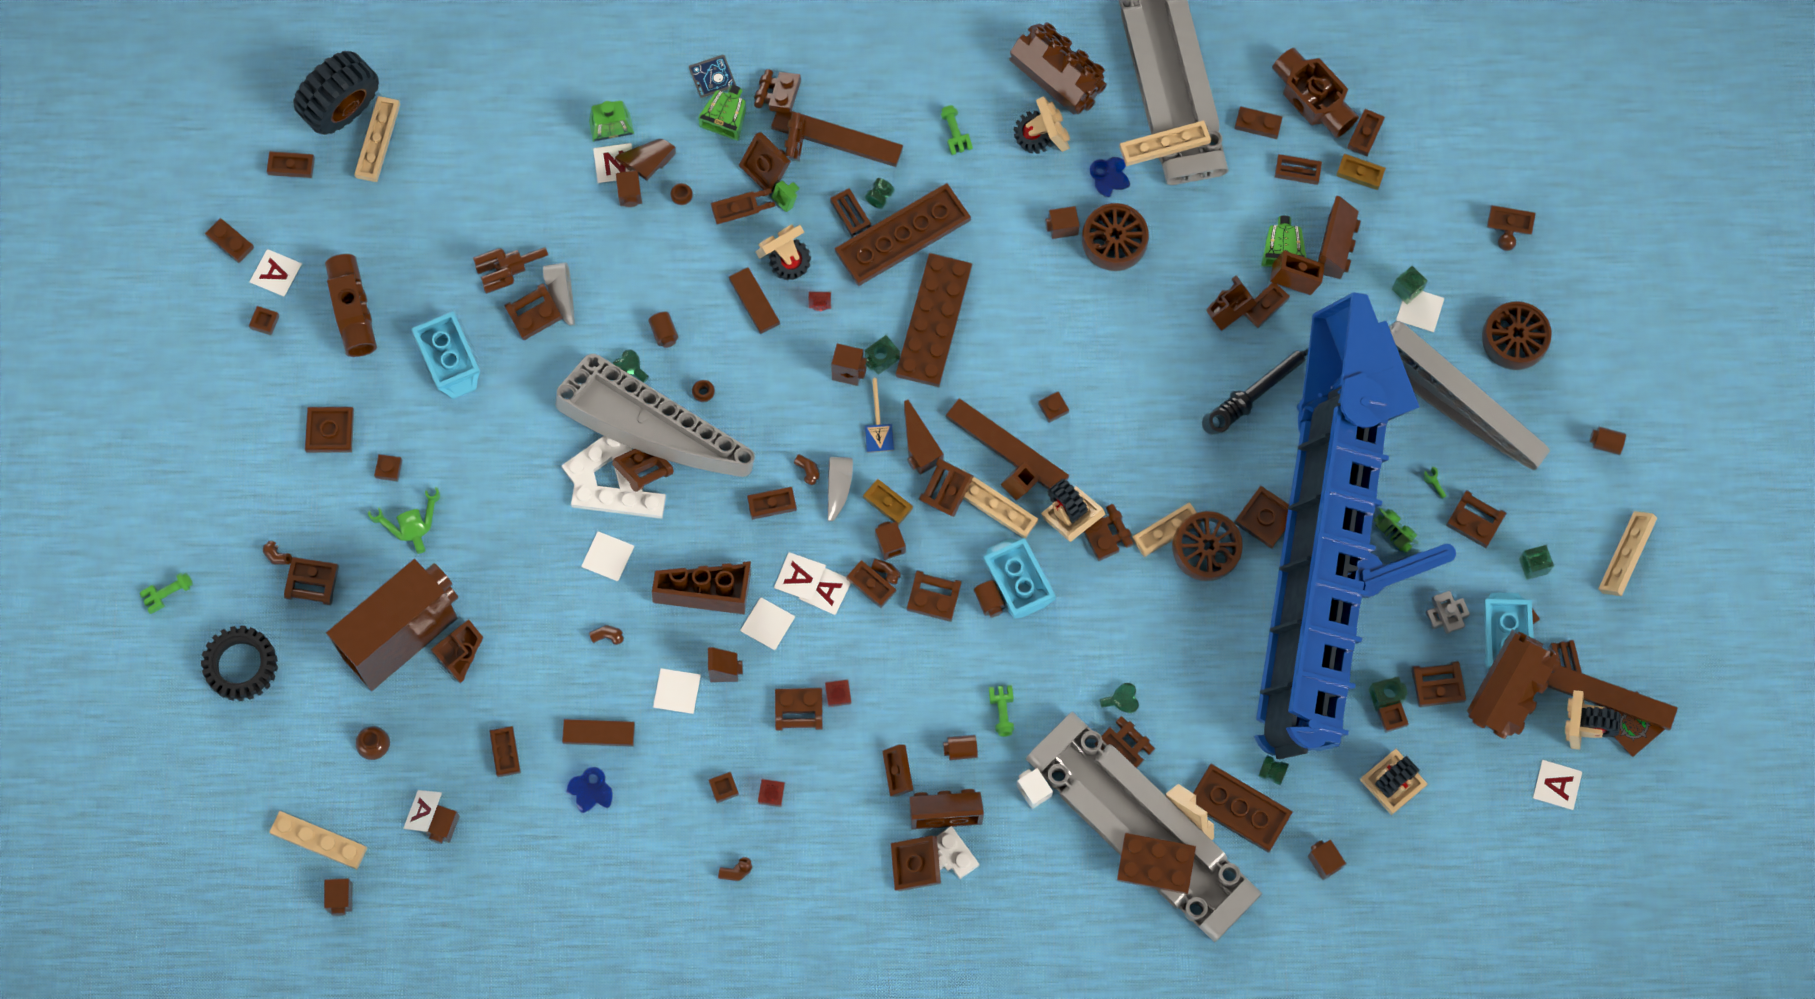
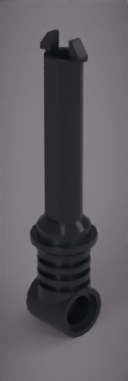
(1241, 402)

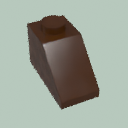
(723, 665)

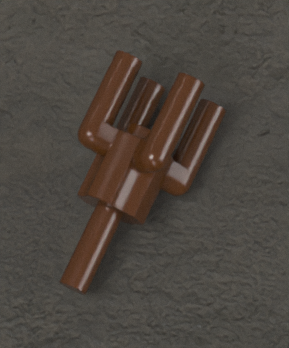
(505, 265)

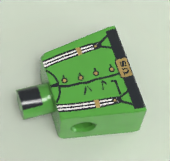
(724, 113)
(610, 120)
(1281, 238)

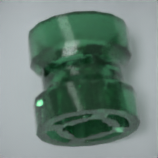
(879, 193)
(1273, 770)

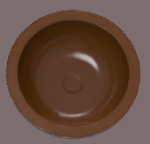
(372, 743)

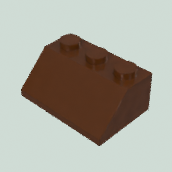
(1338, 238)
(946, 809)

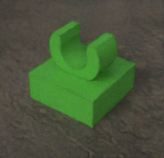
(785, 195)

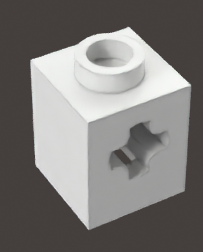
(1034, 787)

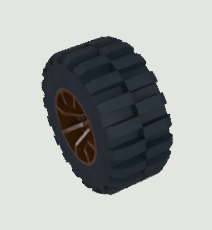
(336, 92)

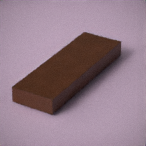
(754, 300)
(598, 732)

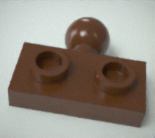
(1510, 221)

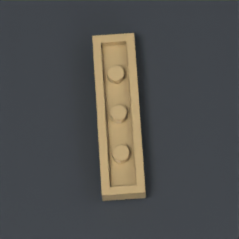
(377, 139)
(1165, 143)
(1000, 508)
(1627, 553)
(318, 840)

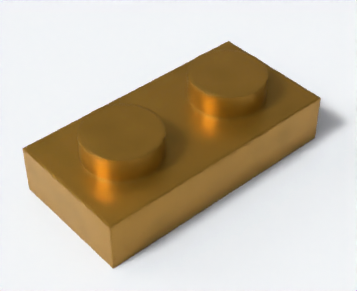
(1360, 171)
(888, 502)

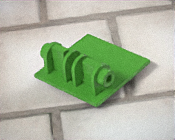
(1390, 518)

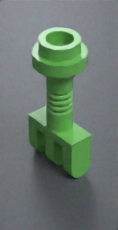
(949, 113)
(184, 581)
(1004, 727)

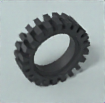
(223, 642)

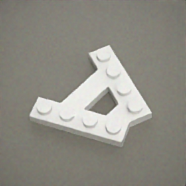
(607, 499)

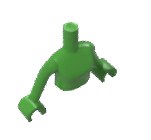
(411, 523)

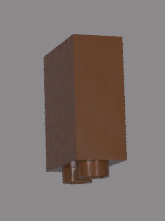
(395, 622)

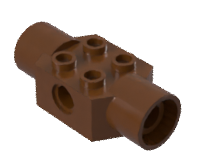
(1315, 92)
(350, 305)

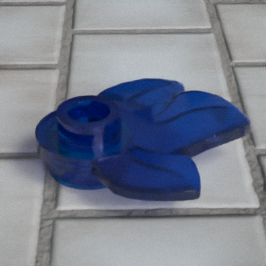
(1112, 177)
(590, 793)

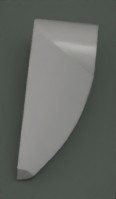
(559, 286)
(838, 484)

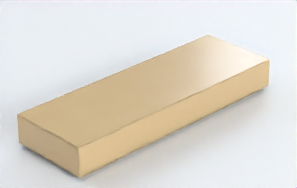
(1163, 530)

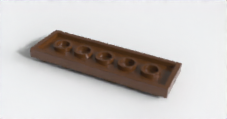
(902, 234)
(934, 320)

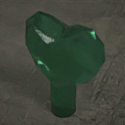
(631, 364)
(1122, 698)

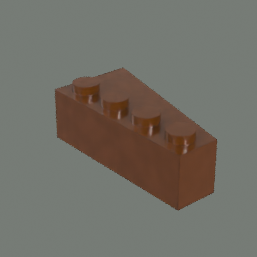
(705, 588)

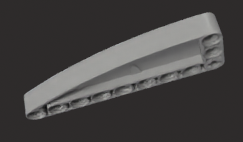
(1463, 401)
(631, 421)

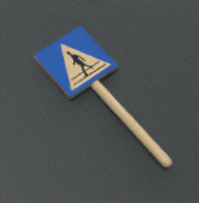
(878, 436)

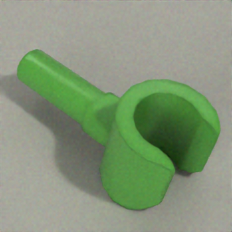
(1433, 480)

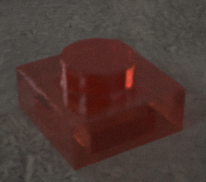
(819, 300)
(838, 693)
(771, 793)

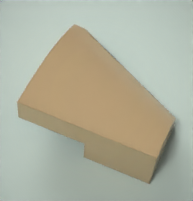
(1186, 802)

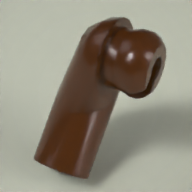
(810, 468)
(273, 556)
(887, 568)
(609, 632)
(741, 870)

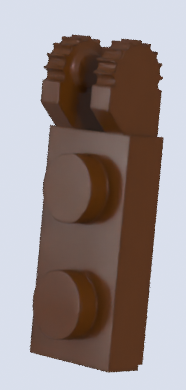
(739, 206)

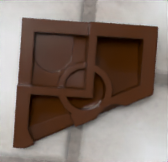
(647, 157)
(1231, 304)
(458, 650)

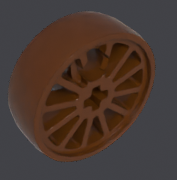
(1097, 253)
(1504, 313)
(1216, 547)

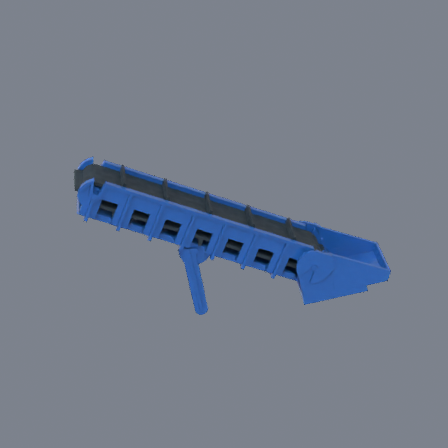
(1326, 561)

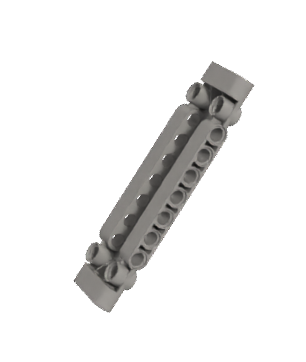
(1173, 83)
(1121, 800)

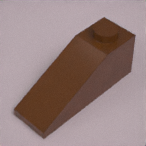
(921, 446)

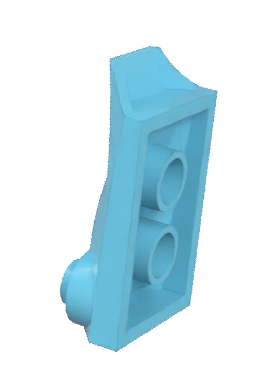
(448, 355)
(1019, 577)
(1502, 615)

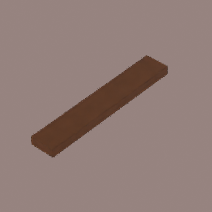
(844, 139)
(1004, 443)
(1613, 697)

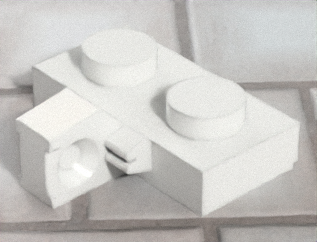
(955, 854)

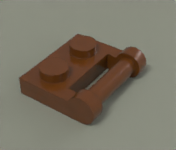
(536, 318)
(635, 462)
(952, 489)
(1472, 525)
(311, 573)
(933, 603)
(1439, 691)
(798, 702)

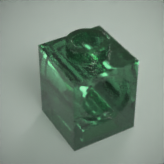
(1409, 285)
(883, 346)
(1536, 562)
(1380, 699)

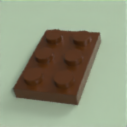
(1156, 863)

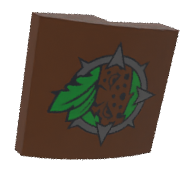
(1636, 734)

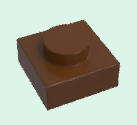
(264, 320)
(1053, 407)
(388, 468)
(1393, 717)
(723, 787)

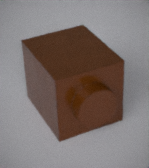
(628, 188)
(1062, 222)
(1020, 481)
(890, 540)
(442, 825)
(1326, 858)
(338, 896)

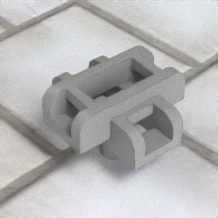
(1446, 611)

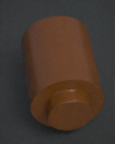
(663, 329)
(1608, 440)
(989, 598)
(961, 747)

